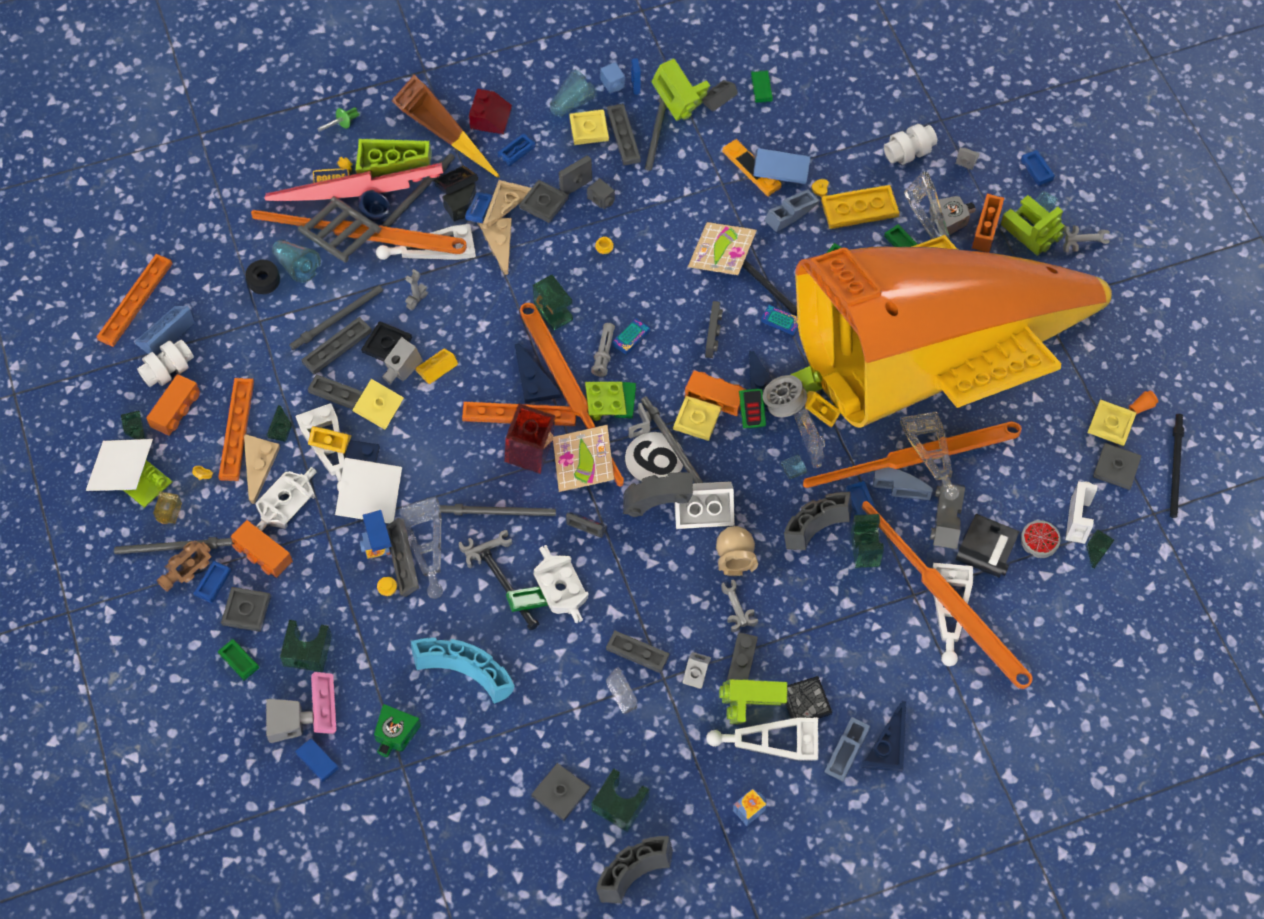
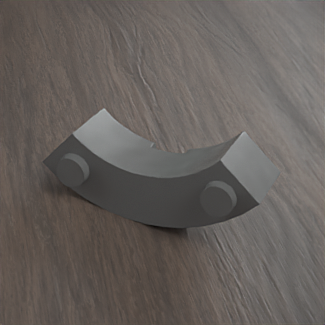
(656, 491)
(816, 516)
(947, 524)
(631, 864)

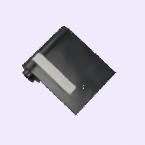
(987, 546)

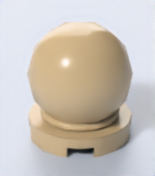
(736, 551)

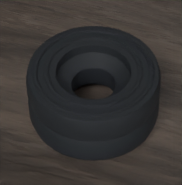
(262, 267)

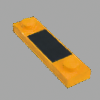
(745, 162)

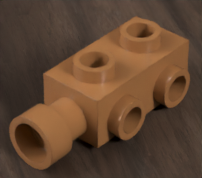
(188, 564)

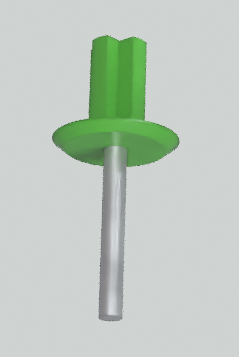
(342, 118)

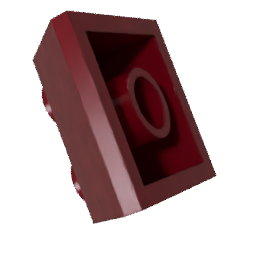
(489, 112)

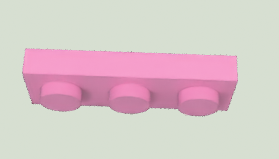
(323, 703)

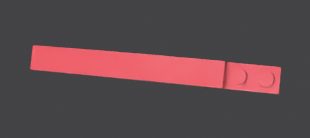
(355, 185)

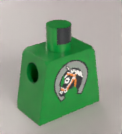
(394, 730)

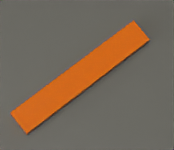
(134, 300)
(505, 412)
(236, 429)

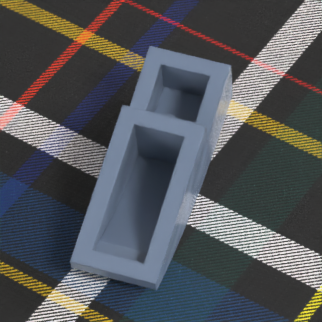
(791, 210)
(901, 484)
(847, 749)

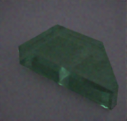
(133, 425)
(280, 426)
(1098, 547)

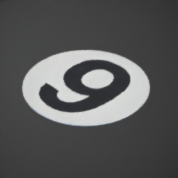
(651, 456)

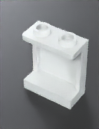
(1079, 527)

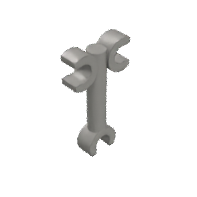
(1072, 238)
(417, 291)
(473, 552)
(740, 619)

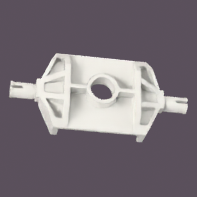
(279, 512)
(555, 571)

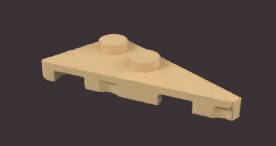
(504, 200)
(499, 241)
(259, 459)

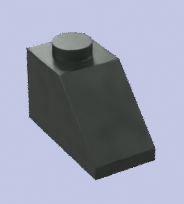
(459, 201)

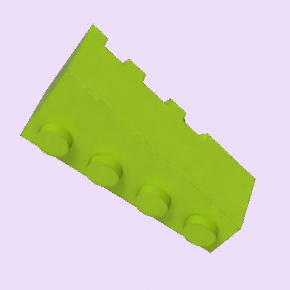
(391, 156)

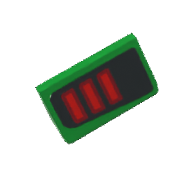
(752, 408)

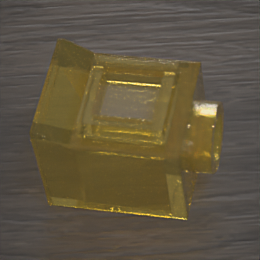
(167, 508)

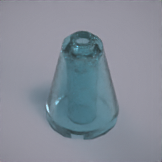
(572, 94)
(297, 260)

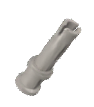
(602, 357)

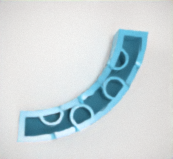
(465, 659)

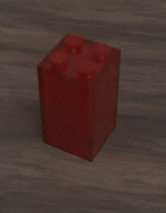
(529, 438)

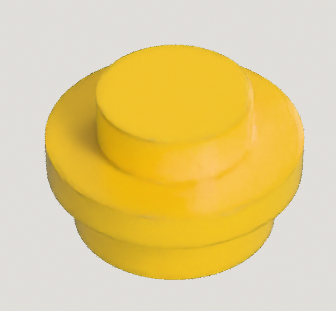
(344, 163)
(604, 245)
(387, 586)

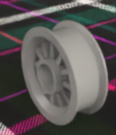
(785, 396)

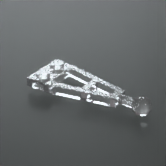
(915, 193)
(930, 423)
(810, 436)
(420, 513)

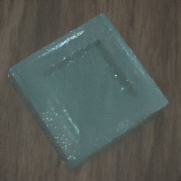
(1046, 200)
(793, 467)

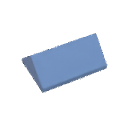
(781, 166)
(167, 328)

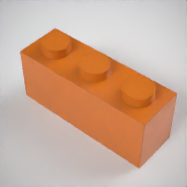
(988, 223)
(714, 391)
(173, 405)
(261, 549)

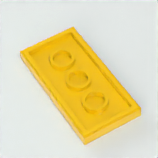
(860, 206)

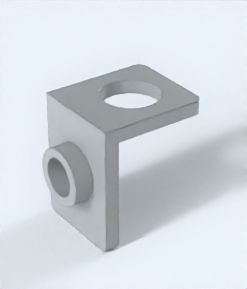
(967, 158)
(646, 419)
(696, 670)

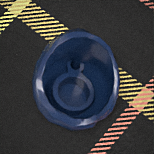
(374, 205)

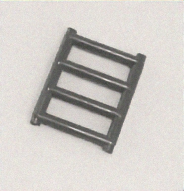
(331, 247)

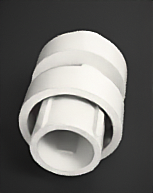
(916, 141)
(171, 359)

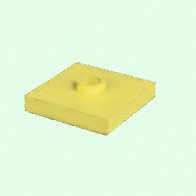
(589, 127)
(378, 404)
(697, 418)
(1112, 422)

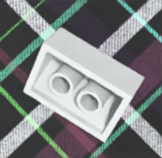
(709, 506)

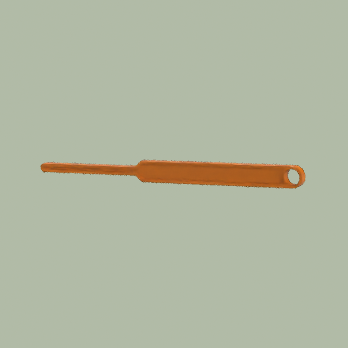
(387, 234)
(561, 371)
(909, 456)
(958, 608)

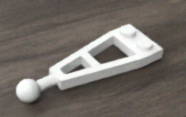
(458, 231)
(323, 417)
(956, 576)
(806, 738)

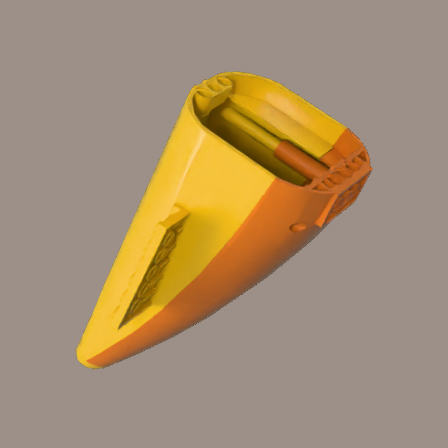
(931, 321)

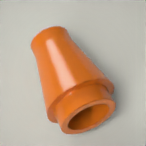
(1144, 402)

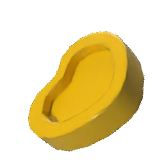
(820, 187)
(202, 473)

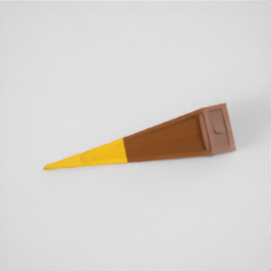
(425, 108)

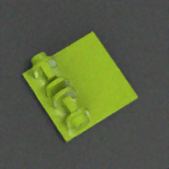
(605, 399)
(149, 485)

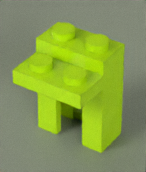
(677, 90)
(1046, 226)
(751, 692)

